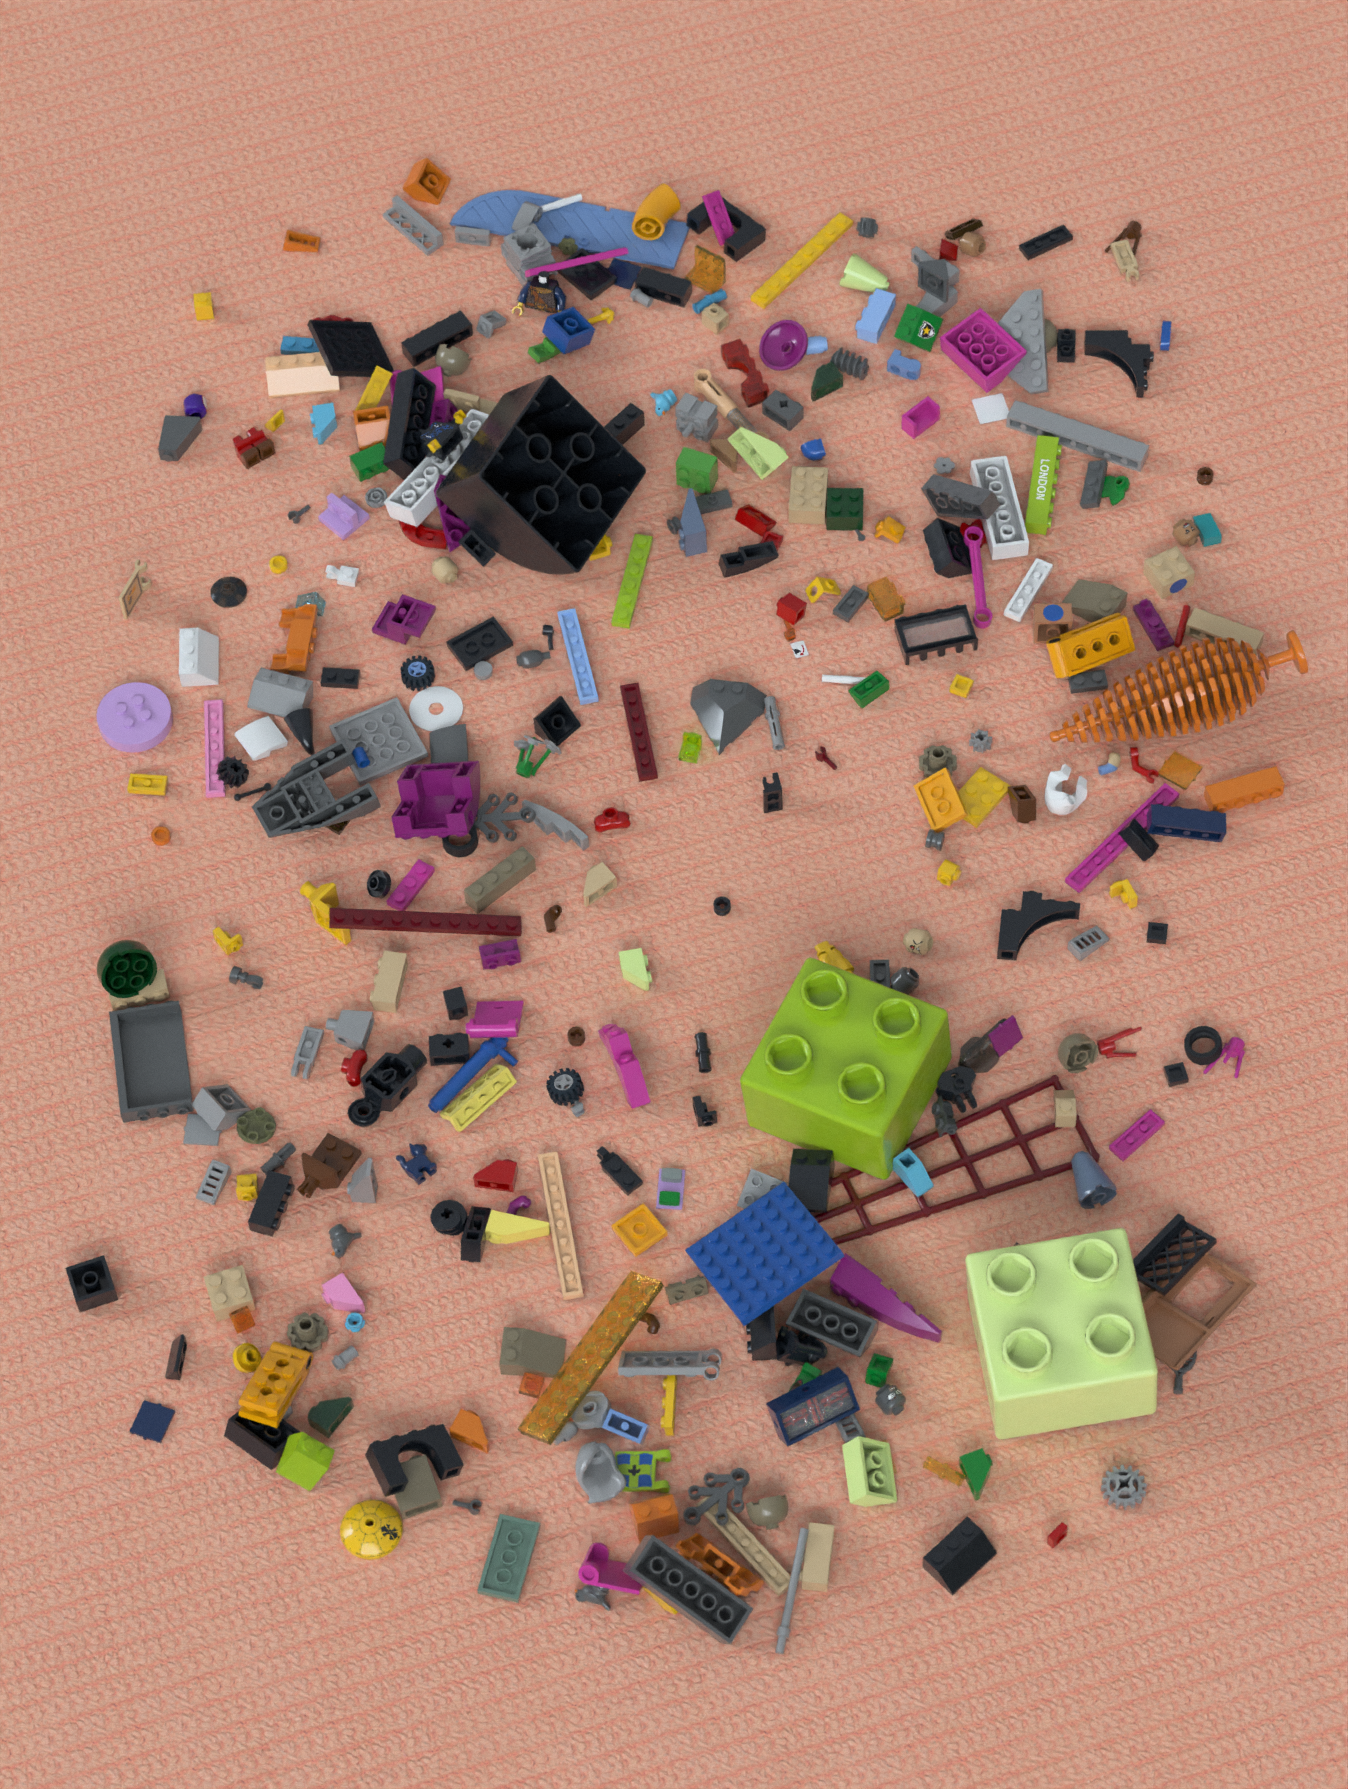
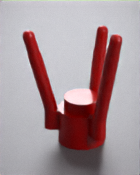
(1107, 1045)

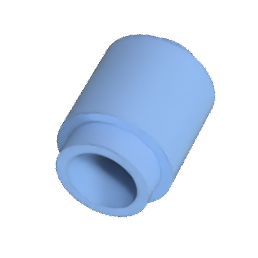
(816, 345)

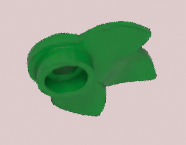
(1115, 490)

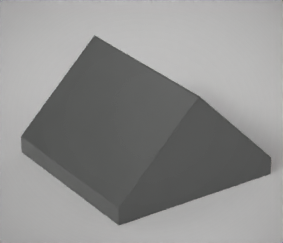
(934, 278)

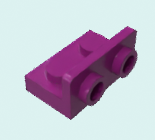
(500, 954)

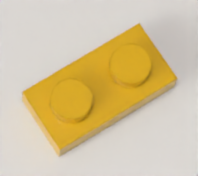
(147, 784)

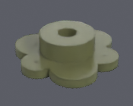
(568, 246)

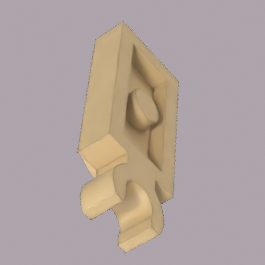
(1125, 259)

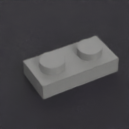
(472, 236)

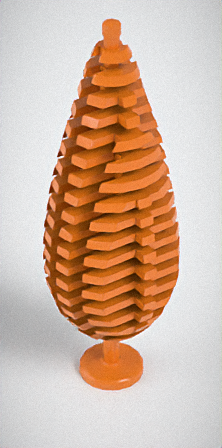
(1185, 691)

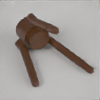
(1131, 231)

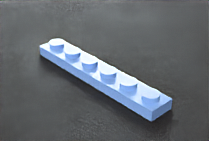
(577, 656)

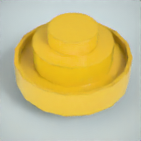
(246, 1357)

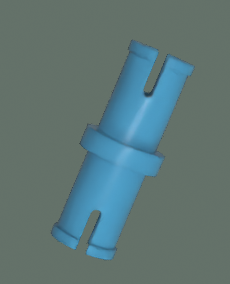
(708, 300)

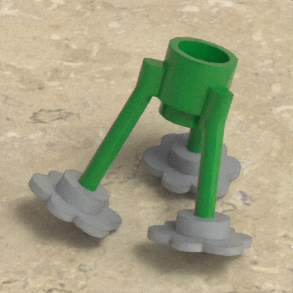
(524, 766)

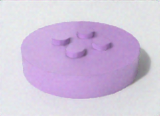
(134, 717)

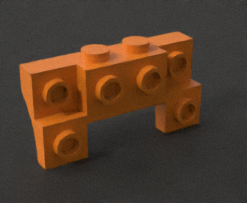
(300, 639)
(716, 1561)

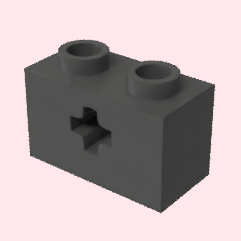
(782, 410)

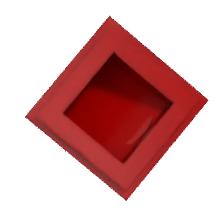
(948, 251)

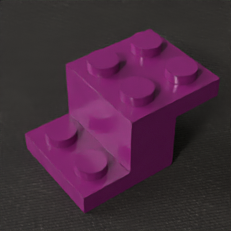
(404, 619)

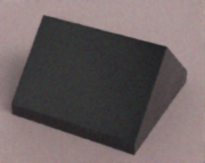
(556, 722)

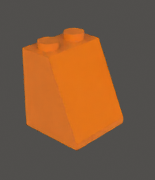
(655, 1516)

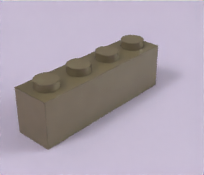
(499, 879)

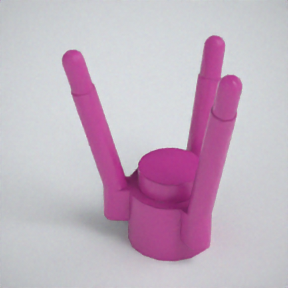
(1233, 1049)

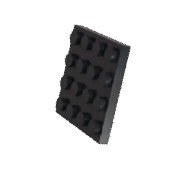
(349, 347)

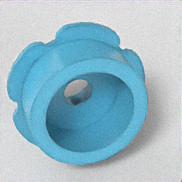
(354, 1317)

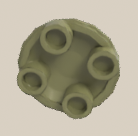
(256, 1126)

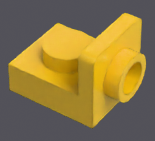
(1125, 891)
(227, 943)
(247, 1187)

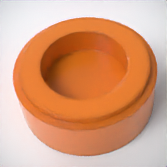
(160, 835)

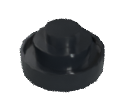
(379, 884)

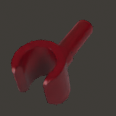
(823, 757)

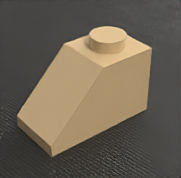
(598, 883)
(1064, 1108)

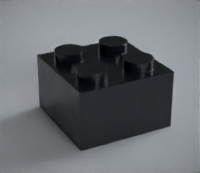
(91, 1283)

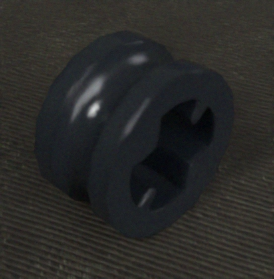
(727, 906)

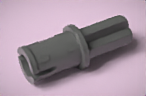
(278, 1158)

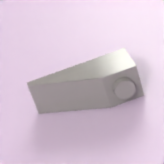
(363, 1183)

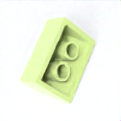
(869, 1472)

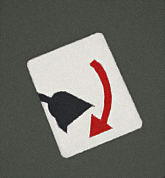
(799, 649)

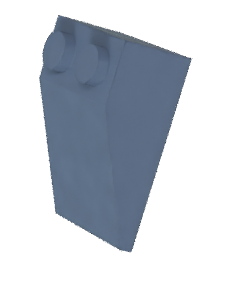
(692, 530)

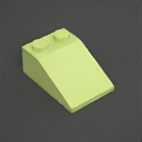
(758, 451)

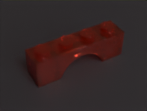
(737, 357)

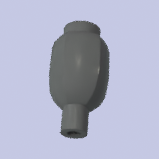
(531, 658)

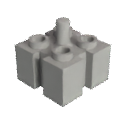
(696, 417)

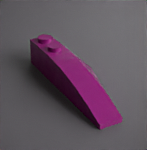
(864, 1291)

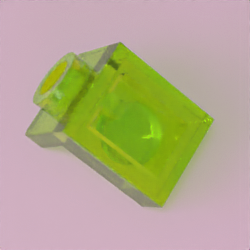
(690, 747)

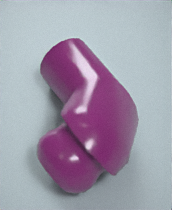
(521, 1201)

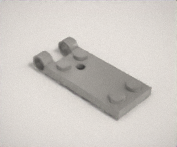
(669, 1363)

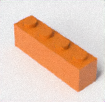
(1244, 790)

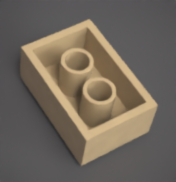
(808, 495)

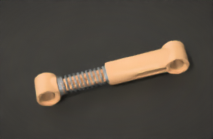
(725, 405)

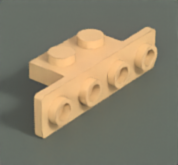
(466, 401)

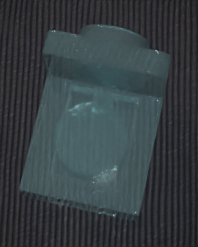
(311, 598)

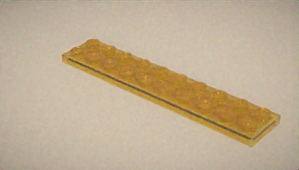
(590, 1357)

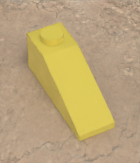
(511, 1228)

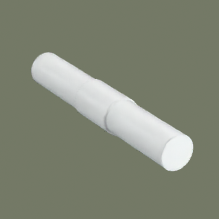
(562, 202)
(842, 679)

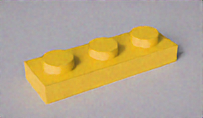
(374, 389)
(669, 1404)

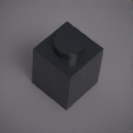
(455, 1003)

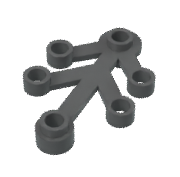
(498, 816)
(719, 1495)

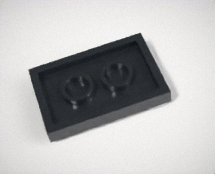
(588, 278)
(479, 643)

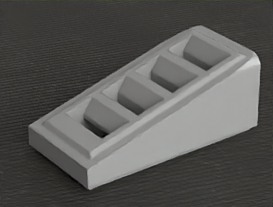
(1080, 953)
(225, 1172)
(855, 1426)

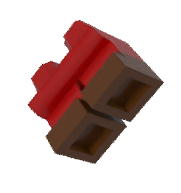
(253, 447)

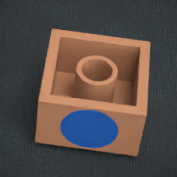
(1051, 621)

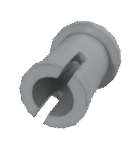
(641, 297)
(345, 1357)

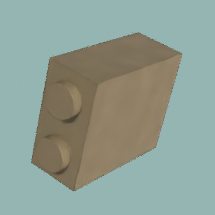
(421, 1490)

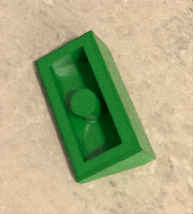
(869, 689)

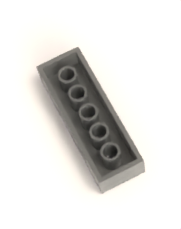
(687, 1589)

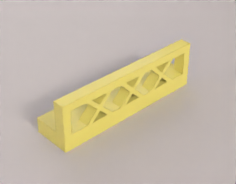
(478, 1097)

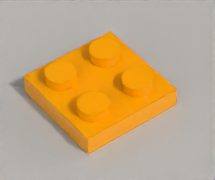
(639, 1230)

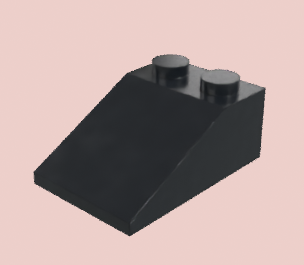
(812, 1177)

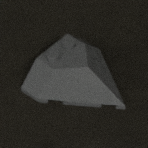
(726, 709)

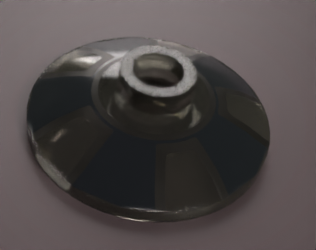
(230, 597)

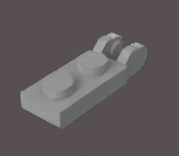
(307, 1050)

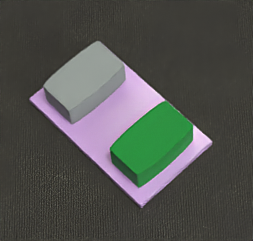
(670, 1188)

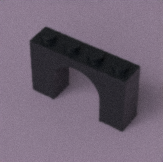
(739, 244)
(432, 1442)

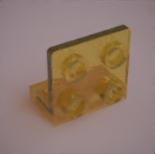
(708, 271)

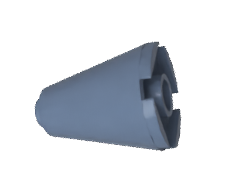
(1091, 1181)

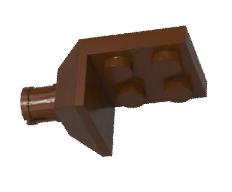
(327, 1165)

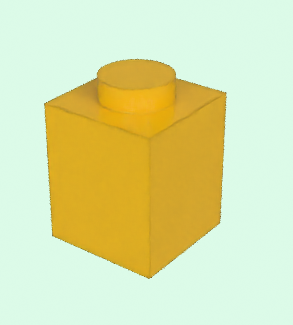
(203, 306)

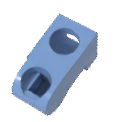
(903, 366)

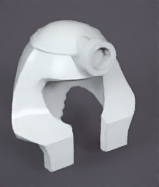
(1061, 802)

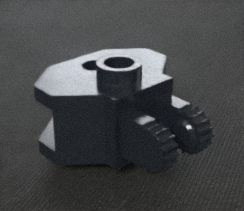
(957, 1087)

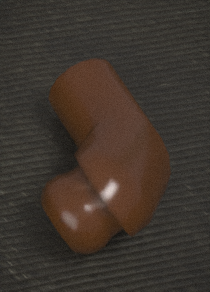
(652, 1322)

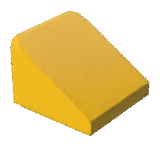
(276, 421)

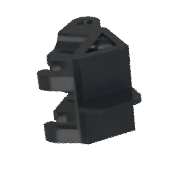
(798, 1349)

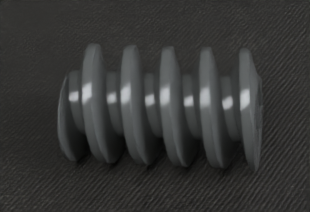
(850, 364)

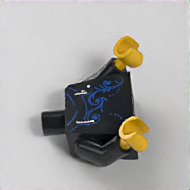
(442, 437)

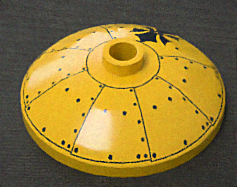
(374, 1540)

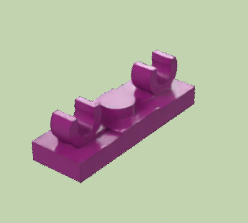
(1153, 625)

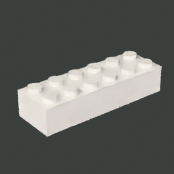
(1005, 527)

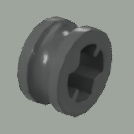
(673, 525)

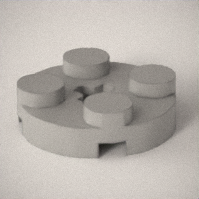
(597, 1416)

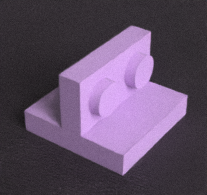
(343, 516)

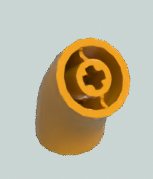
(655, 212)

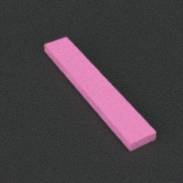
(214, 746)

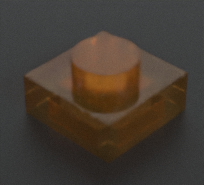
(242, 1319)
(531, 1385)

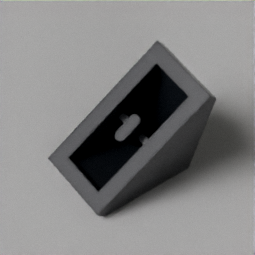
(476, 547)

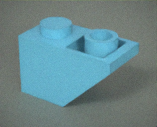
(324, 420)
(912, 1172)

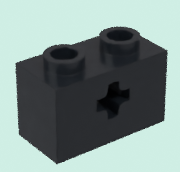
(449, 1049)

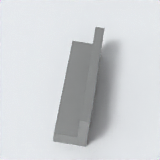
(420, 225)

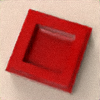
(770, 536)
(1057, 1535)

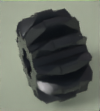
(232, 772)

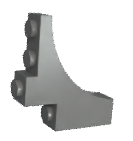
(929, 302)

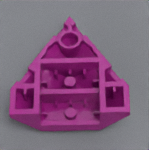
(452, 525)

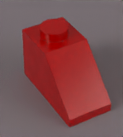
(498, 1175)

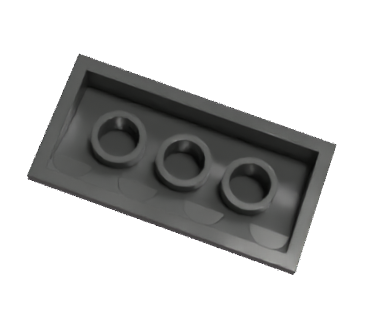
(449, 744)

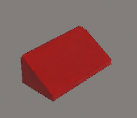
(754, 520)

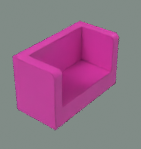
(920, 417)

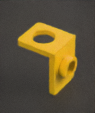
(823, 585)

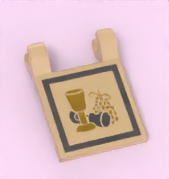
(133, 589)

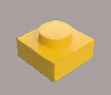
(961, 686)

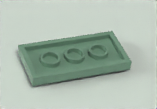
(509, 1558)

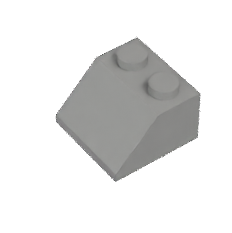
(219, 1106)

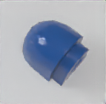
(813, 450)

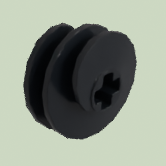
(449, 1217)

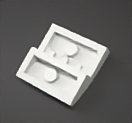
(261, 738)

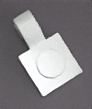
(345, 576)

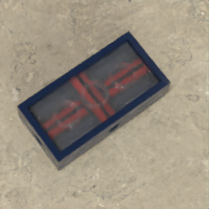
(812, 1406)

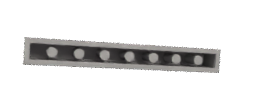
(1078, 435)

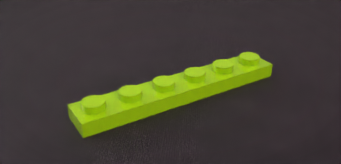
(632, 581)

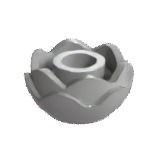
(378, 493)

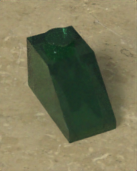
(826, 381)
(329, 1415)

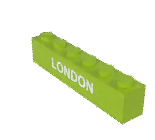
(1042, 485)

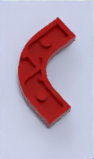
(424, 536)

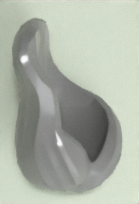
(598, 1472)

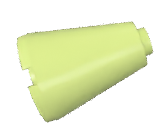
(863, 276)

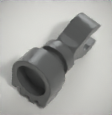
(253, 980)

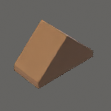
(725, 453)

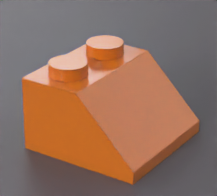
(426, 182)

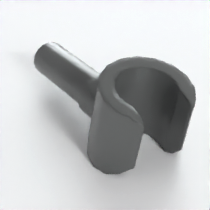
(293, 513)
(469, 1505)

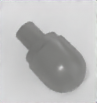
(568, 1432)

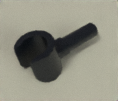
(548, 631)

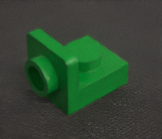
(878, 1370)

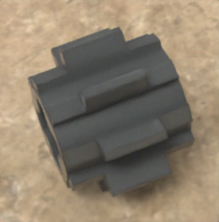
(867, 227)

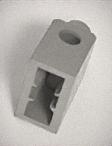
(352, 1028)

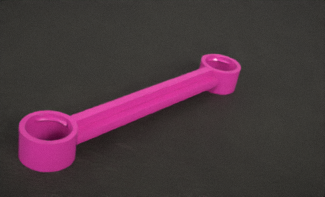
(977, 575)

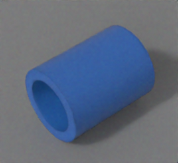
(360, 757)

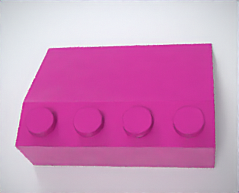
(982, 349)

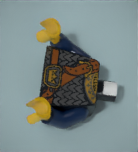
(541, 295)

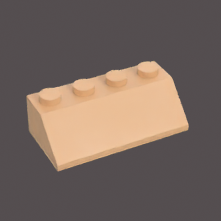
(299, 375)

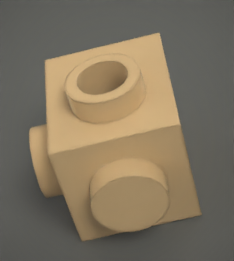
(715, 318)

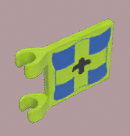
(640, 1470)

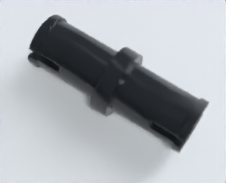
(703, 1052)

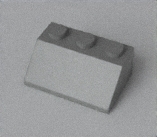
(279, 693)

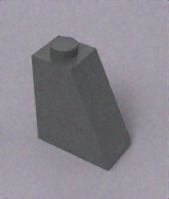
(177, 436)

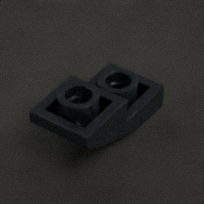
(1066, 345)

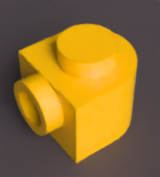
(948, 872)

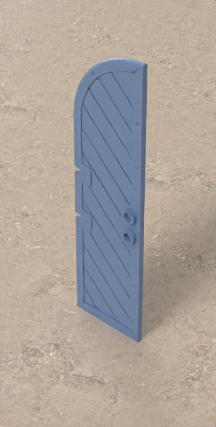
(584, 222)

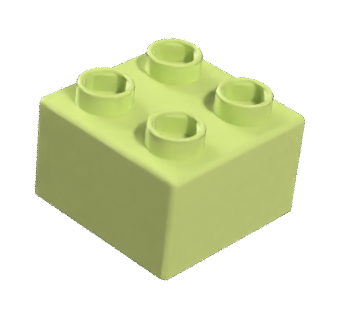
(1061, 1333)

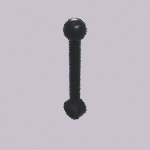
(267, 786)

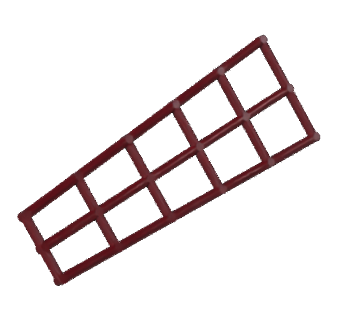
(1020, 1139)

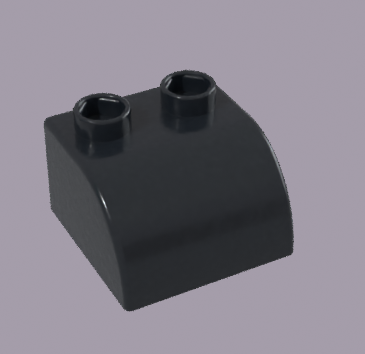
(541, 479)

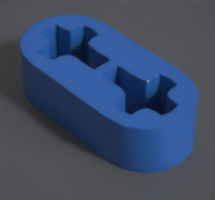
(1165, 336)

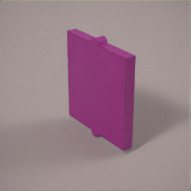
(1005, 1036)

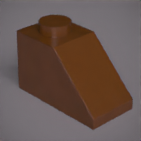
(1022, 803)

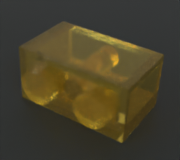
(886, 599)

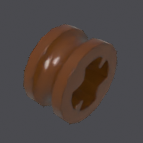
(1205, 471)
(571, 1034)

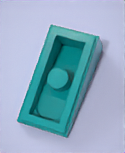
(1208, 529)

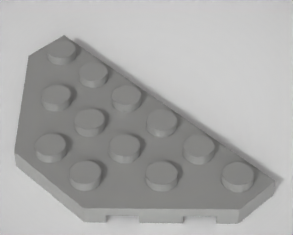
(1027, 326)

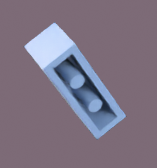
(875, 315)

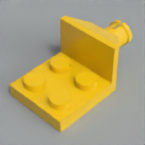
(320, 901)

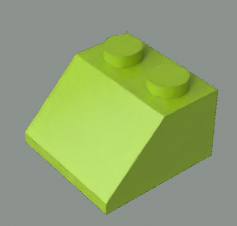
(304, 1460)

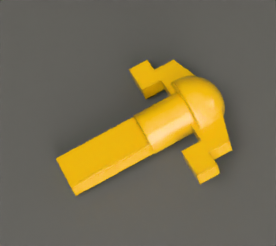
(607, 314)

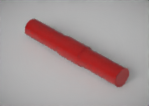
(1182, 626)

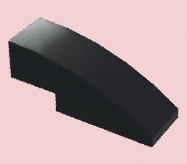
(747, 558)

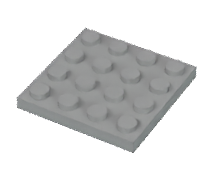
(386, 738)

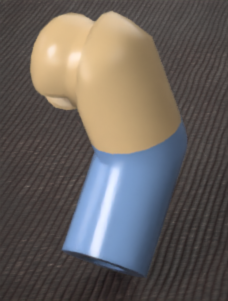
(1112, 765)

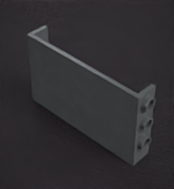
(151, 1061)

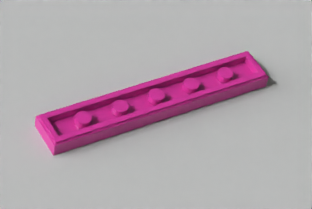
(576, 262)

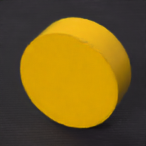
(278, 564)

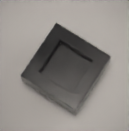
(1157, 933)
(1175, 1074)

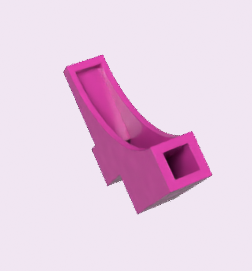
(626, 1064)

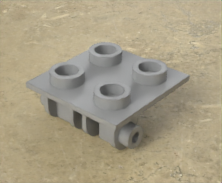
(757, 1186)

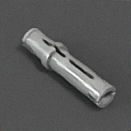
(771, 708)

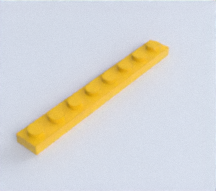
(801, 260)

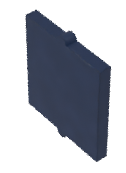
(625, 273)
(152, 1421)

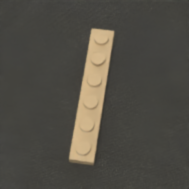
(750, 1550)

